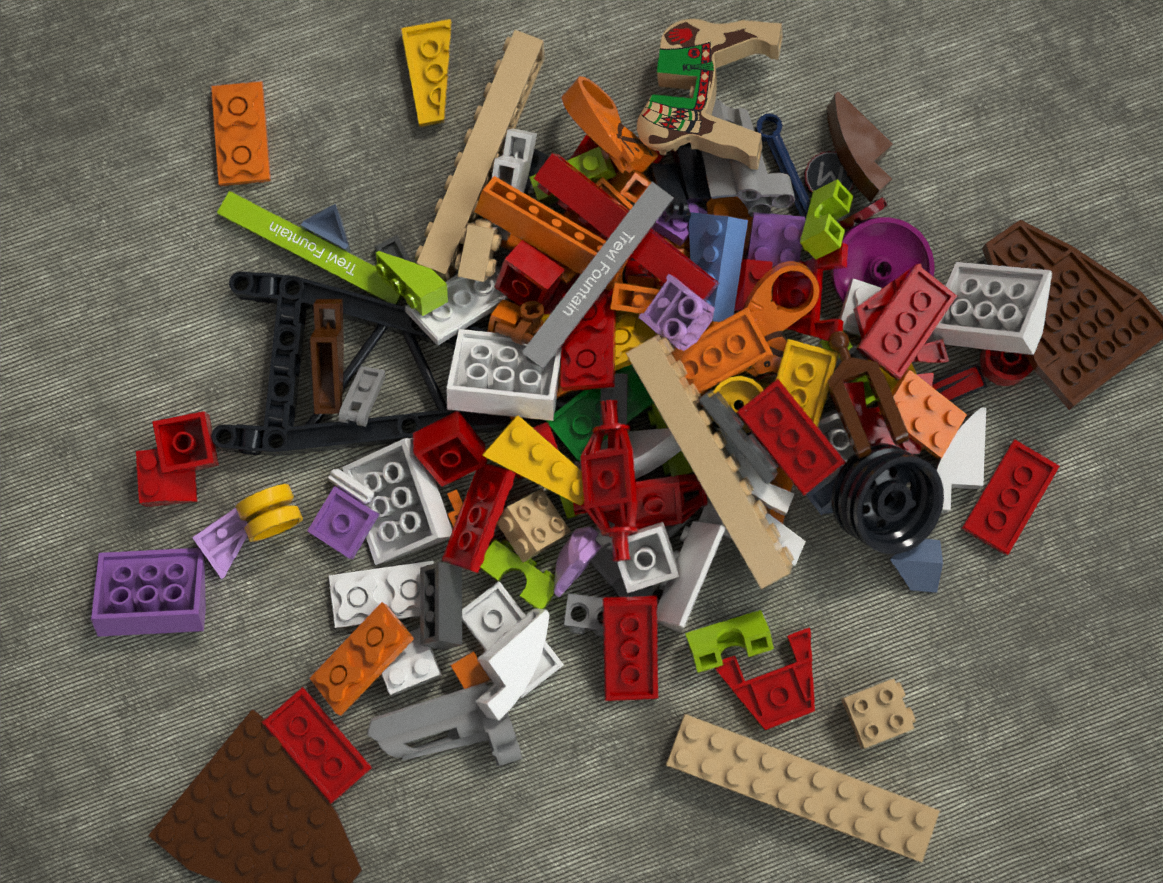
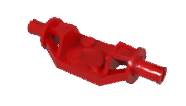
(610, 480)
(663, 501)

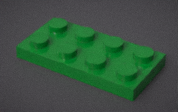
(579, 416)

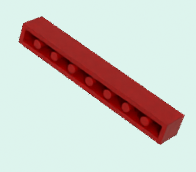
(605, 214)

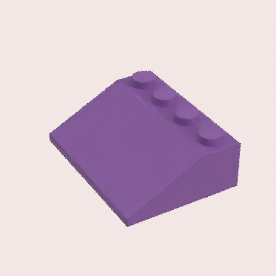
(149, 592)

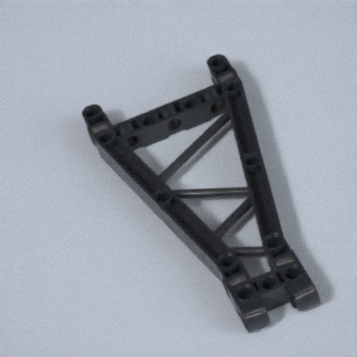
(286, 372)

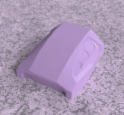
(678, 314)
(575, 558)

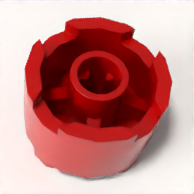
(1002, 372)

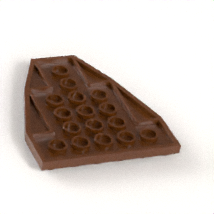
(1091, 318)
(257, 818)

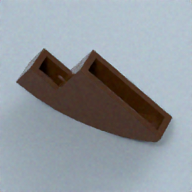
(858, 146)
(327, 356)

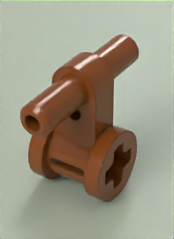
(529, 325)

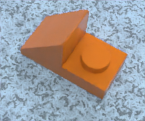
(632, 297)

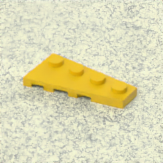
(428, 63)
(536, 459)

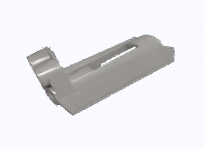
(734, 179)
(449, 712)

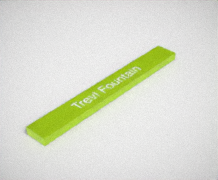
(307, 246)

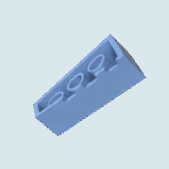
(718, 250)

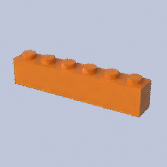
(540, 226)

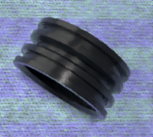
(876, 491)

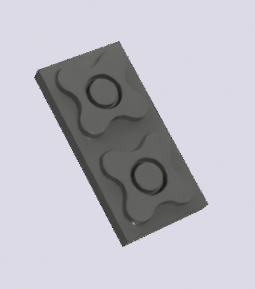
(747, 444)

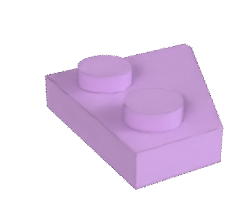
(222, 541)

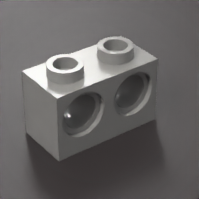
(592, 606)

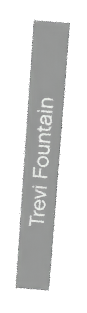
(597, 275)

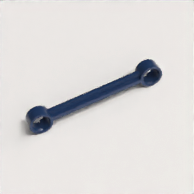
(784, 161)

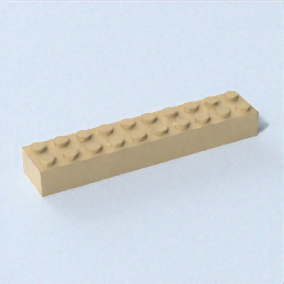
(484, 143)
(711, 461)
(803, 788)

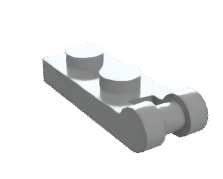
(362, 395)

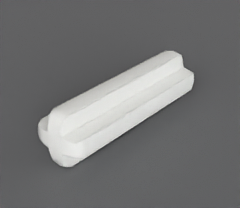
(351, 486)

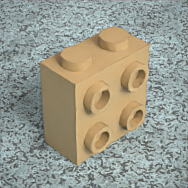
(480, 243)
(532, 525)
(879, 713)

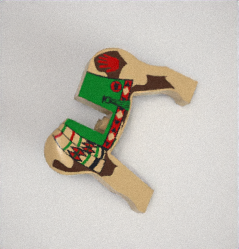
(689, 61)

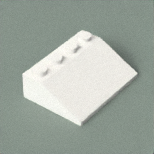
(995, 308)
(498, 379)
(405, 498)
(692, 566)

